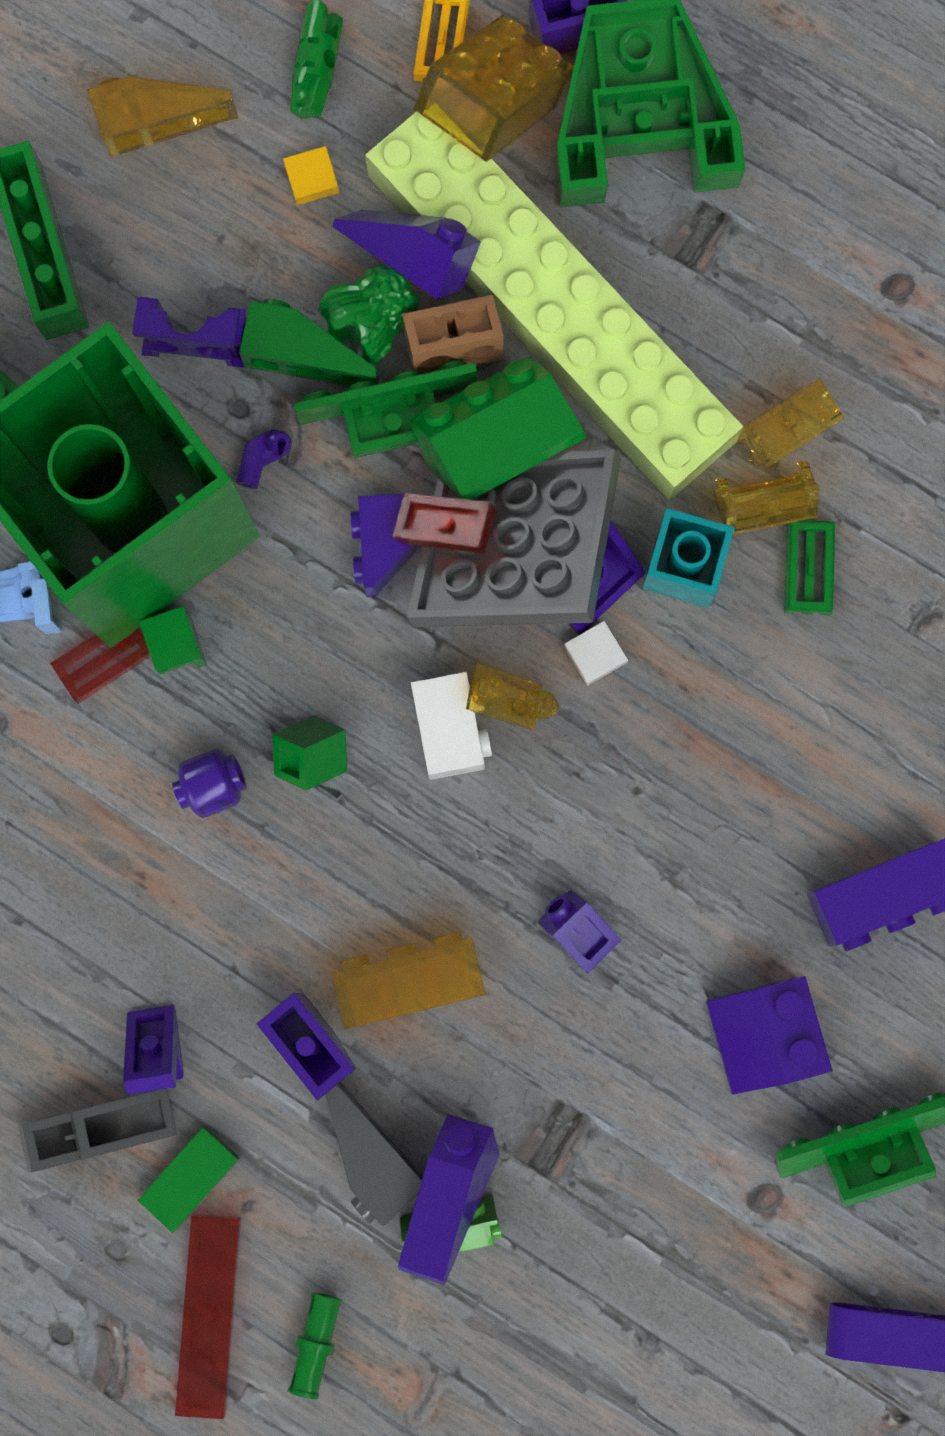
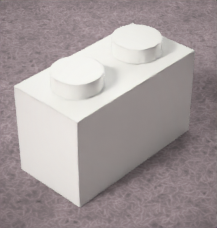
(447, 729)

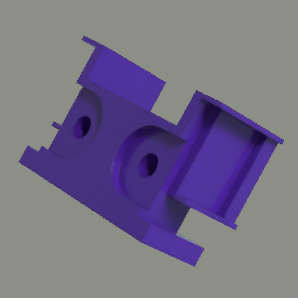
(217, 339)

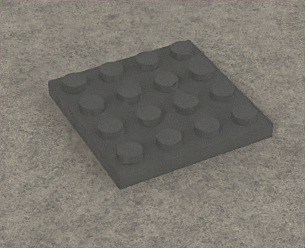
(540, 552)

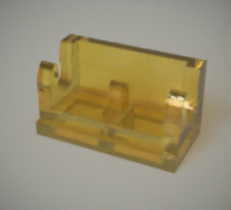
(790, 424)
(768, 502)

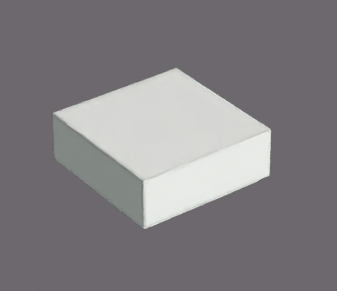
(595, 653)

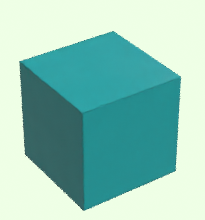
(688, 558)

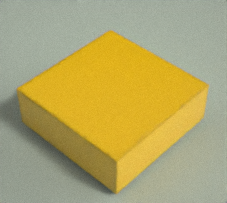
(311, 175)

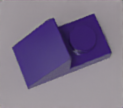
(152, 1050)

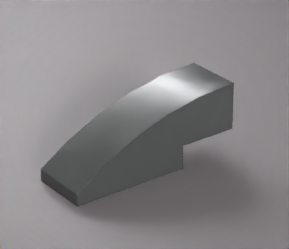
(97, 1130)

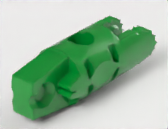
(315, 60)

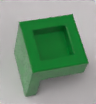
(172, 640)
(309, 752)

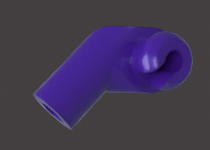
(259, 453)

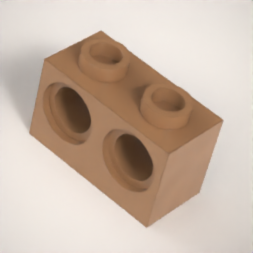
(454, 332)

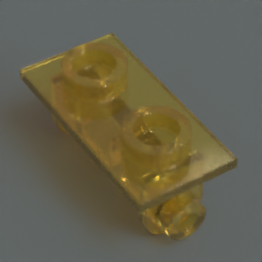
(509, 697)

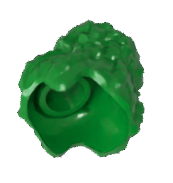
(369, 310)

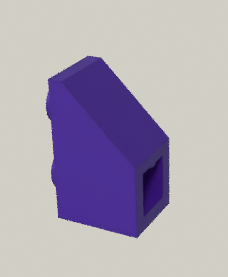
(380, 551)

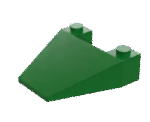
(644, 90)

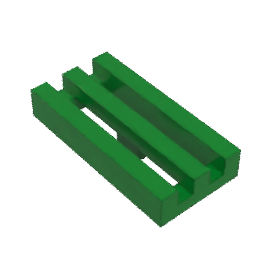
(808, 605)

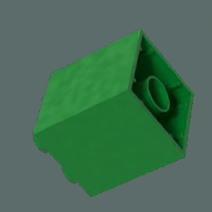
(113, 488)

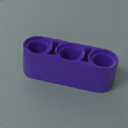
(886, 1336)

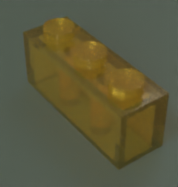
(408, 981)

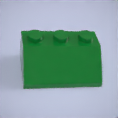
(496, 429)

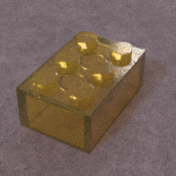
(493, 87)

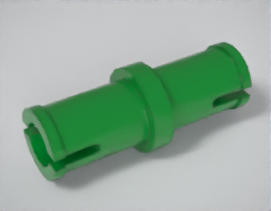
(314, 1345)

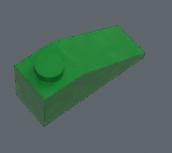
(292, 345)

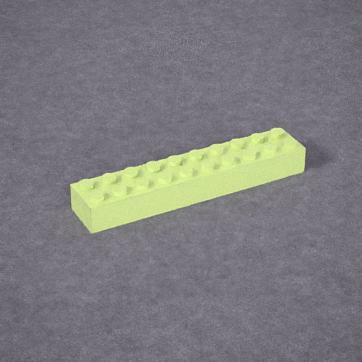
(561, 307)

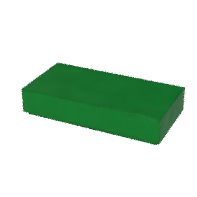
(188, 1179)

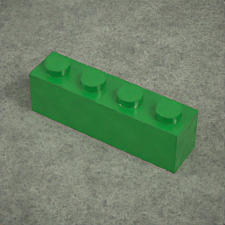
(39, 243)

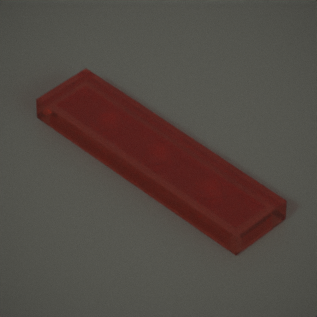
(208, 1316)

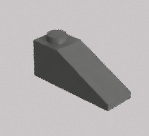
(373, 1163)

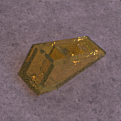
(150, 111)

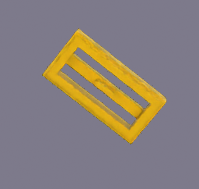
(420, 69)

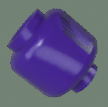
(209, 783)

